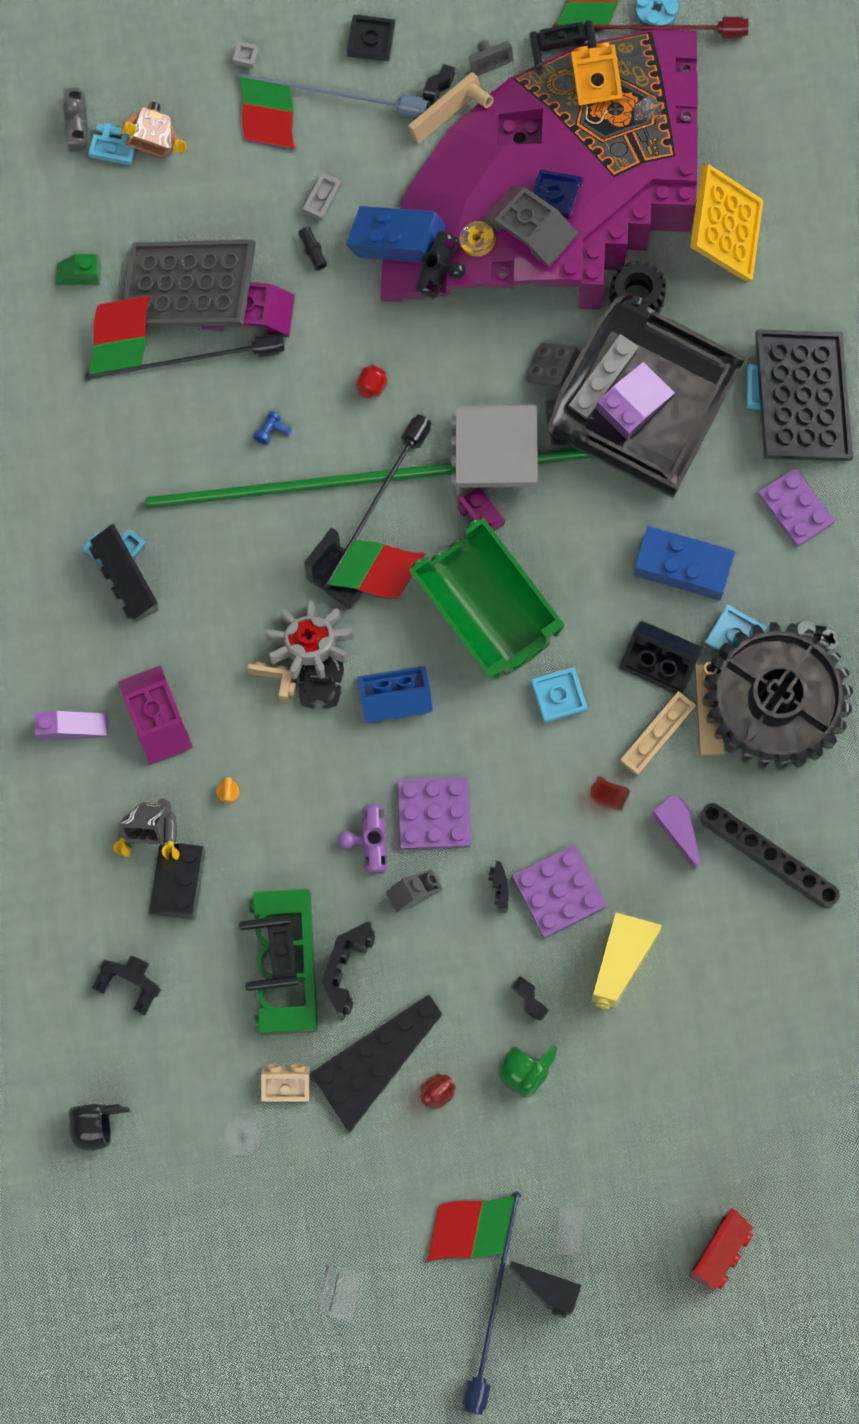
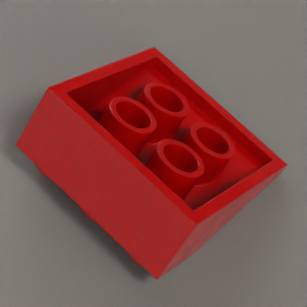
(722, 1251)

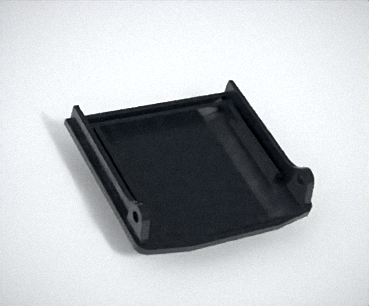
(684, 360)

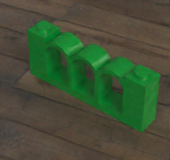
(297, 1018)

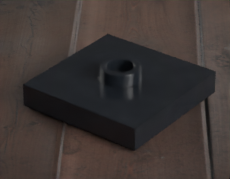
(371, 38)

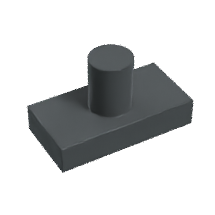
(490, 57)

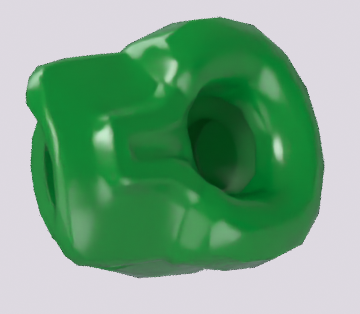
(523, 1073)

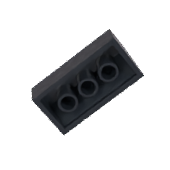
(123, 573)

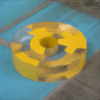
(481, 246)

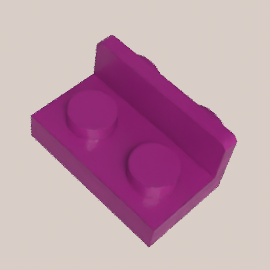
(477, 505)

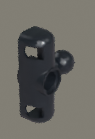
(437, 264)

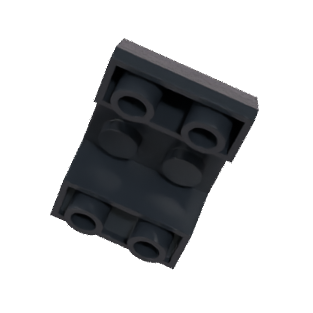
(358, 939)

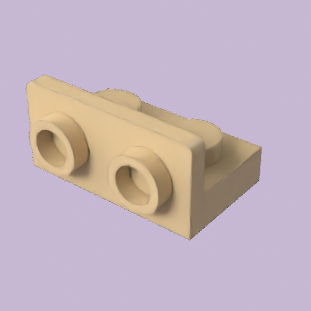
(285, 1083)

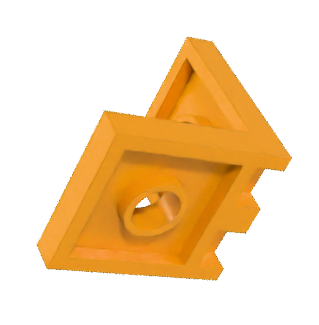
(591, 61)

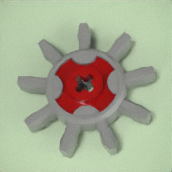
(309, 640)

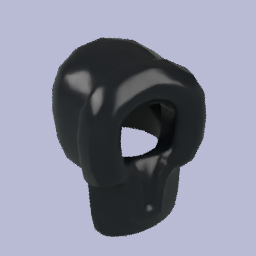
(91, 1125)

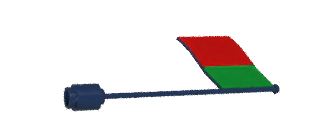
(475, 1231)

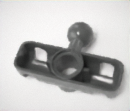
(75, 119)

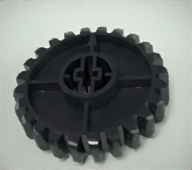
(792, 659)

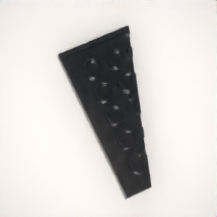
(367, 1067)

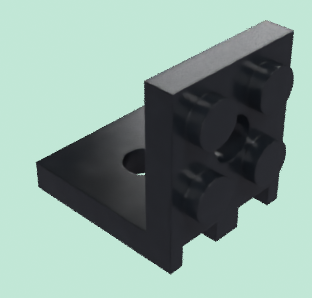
(320, 565)

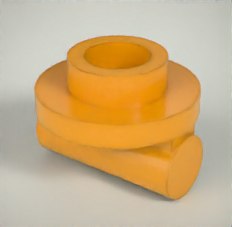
(228, 790)

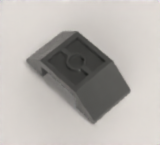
(532, 223)

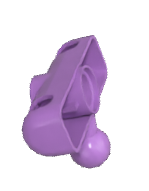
(371, 825)

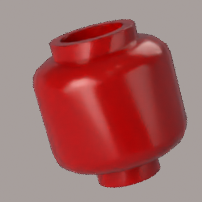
(371, 381)

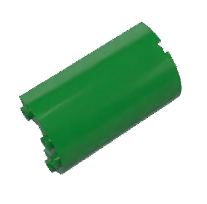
(488, 601)

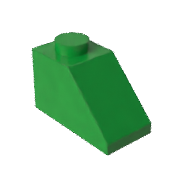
(79, 270)

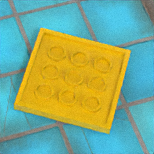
(726, 223)

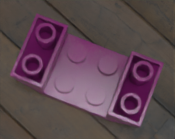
(267, 308)
(155, 715)

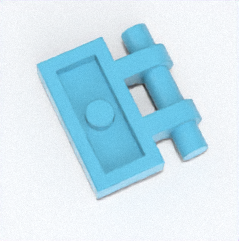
(110, 148)

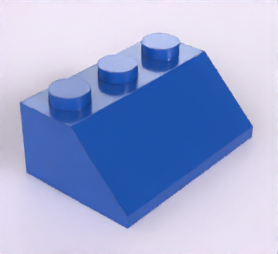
(395, 694)

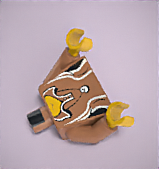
(152, 132)

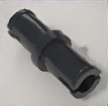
(312, 248)

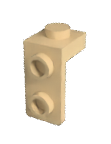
(287, 687)

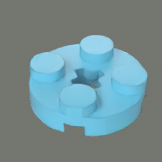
(647, 16)

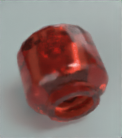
(437, 1091)

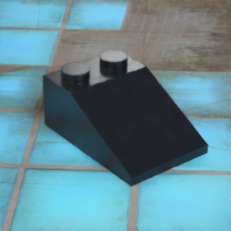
(551, 1290)

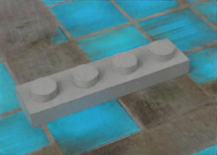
(603, 376)

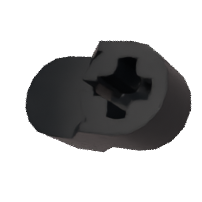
(439, 82)
(527, 991)

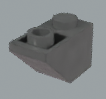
(413, 890)

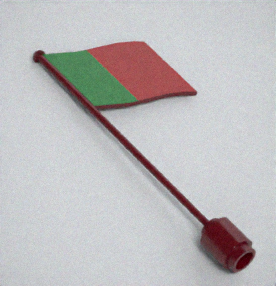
(602, 11)

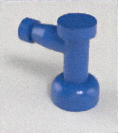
(262, 436)

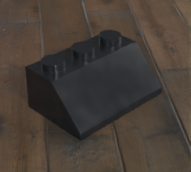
(660, 657)
(178, 882)

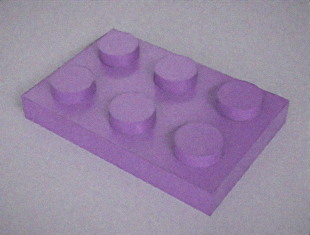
(796, 507)

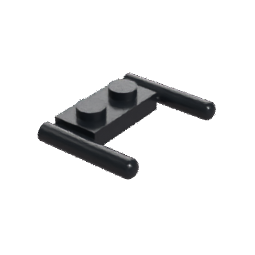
(561, 37)
(281, 952)

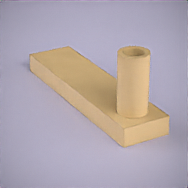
(448, 105)
(707, 742)

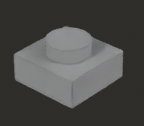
(245, 54)

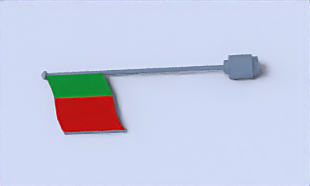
(269, 109)

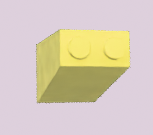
(624, 953)

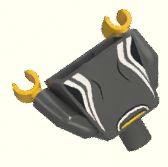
(149, 825)

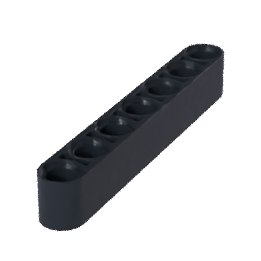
(781, 857)

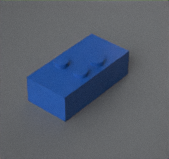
(393, 233)
(684, 563)

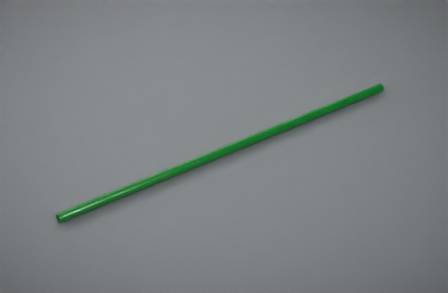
(333, 481)

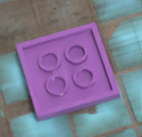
(434, 813)
(559, 891)

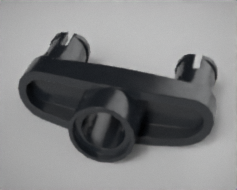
(133, 972)

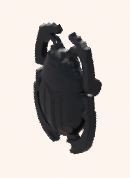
(321, 688)

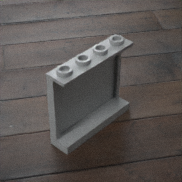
(495, 447)

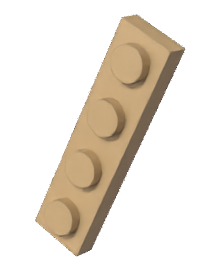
(658, 733)

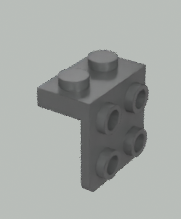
(552, 364)

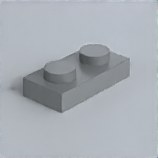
(322, 196)

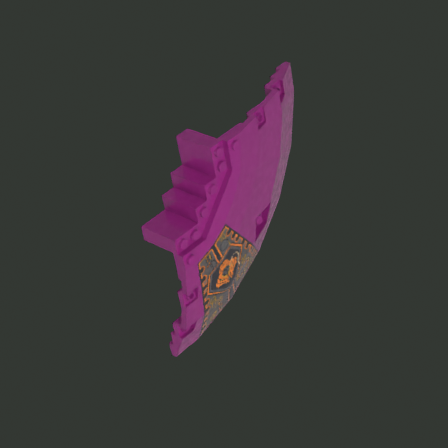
(631, 172)

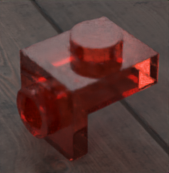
(609, 794)

